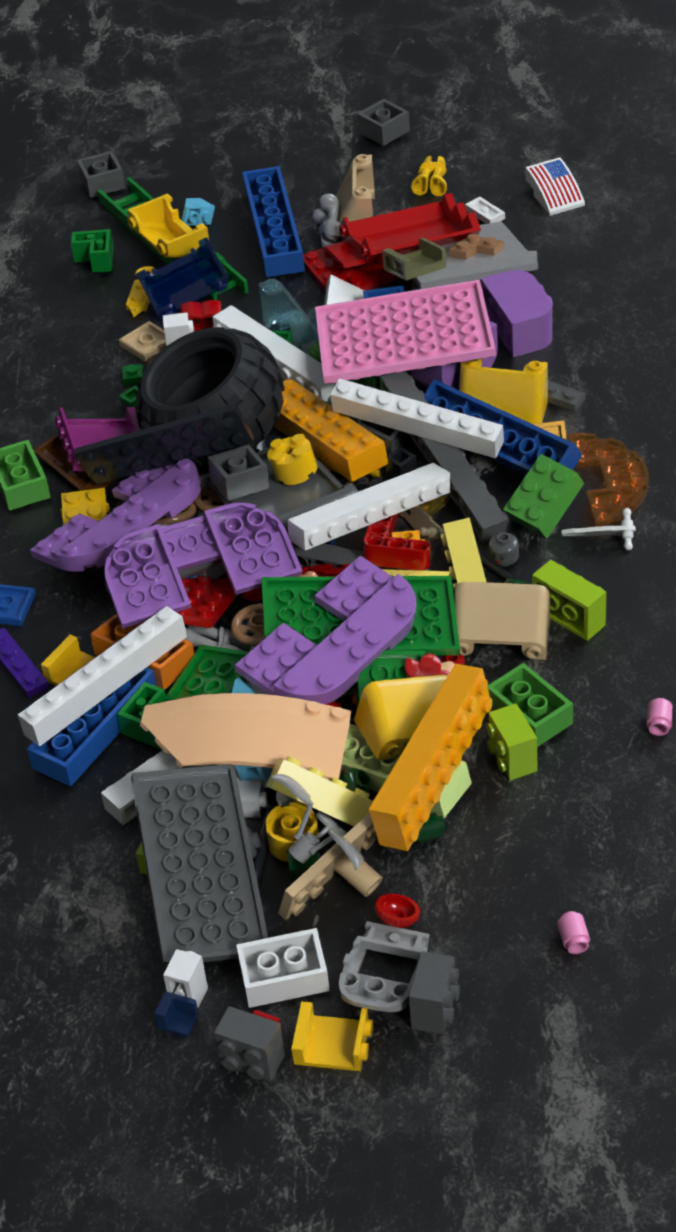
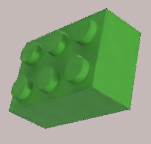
(21, 476)
(543, 496)
(540, 703)

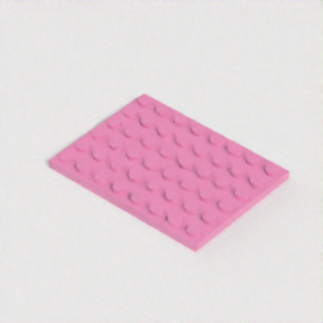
(404, 331)

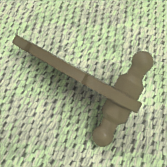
(423, 522)

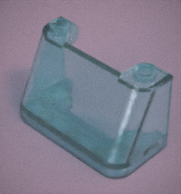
(283, 310)

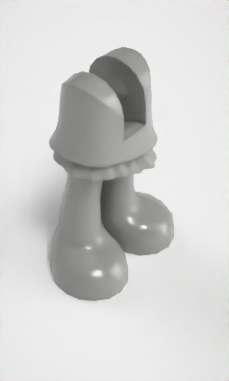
(327, 219)
(224, 638)

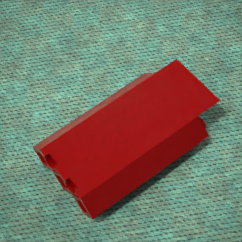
(401, 230)

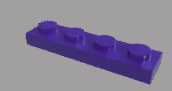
(20, 666)

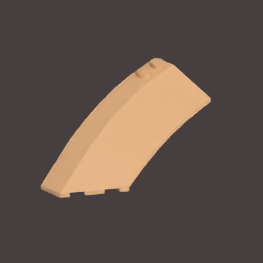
(250, 731)

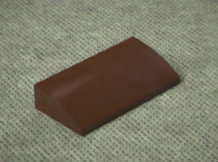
(54, 455)

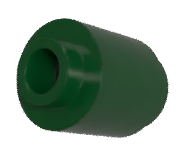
(432, 828)

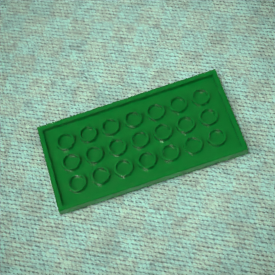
(292, 602)

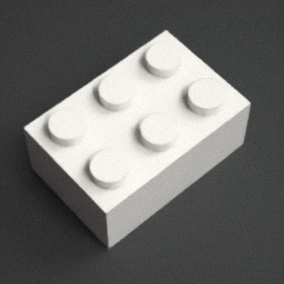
(283, 967)

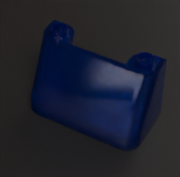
(184, 280)

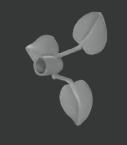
(307, 843)

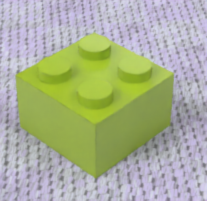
(512, 742)

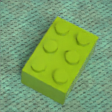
(573, 600)

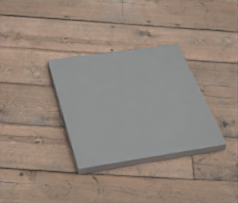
(480, 265)

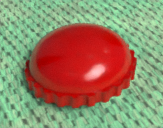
(397, 910)

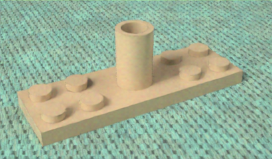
(334, 861)

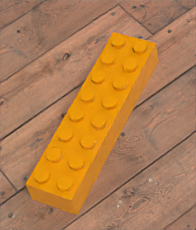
(332, 435)
(430, 757)

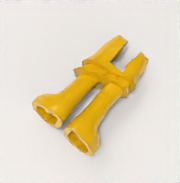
(430, 171)

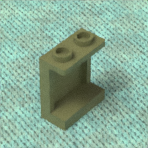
(417, 263)

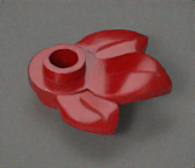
(428, 666)

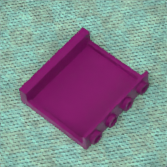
(88, 431)

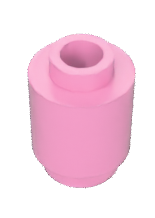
(659, 716)
(573, 932)

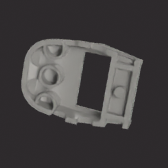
(377, 992)

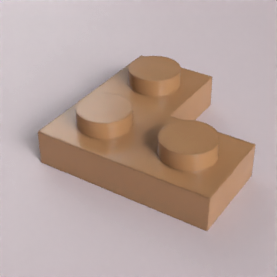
(474, 244)

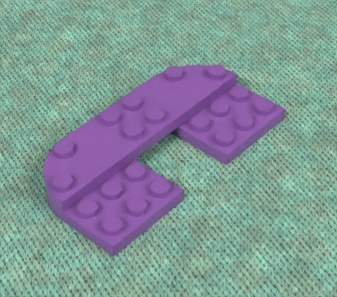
(147, 496)
(146, 562)
(376, 617)

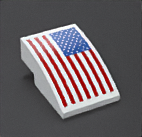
(554, 186)

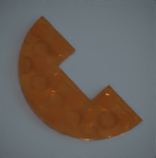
(622, 473)

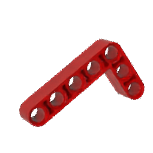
(394, 552)

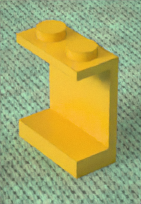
(64, 661)
(331, 1040)

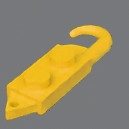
(137, 298)

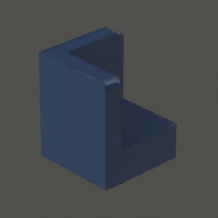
(176, 1014)

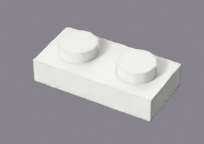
(485, 211)

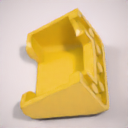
(164, 229)
(512, 391)
(393, 710)

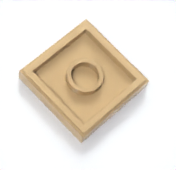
(144, 341)

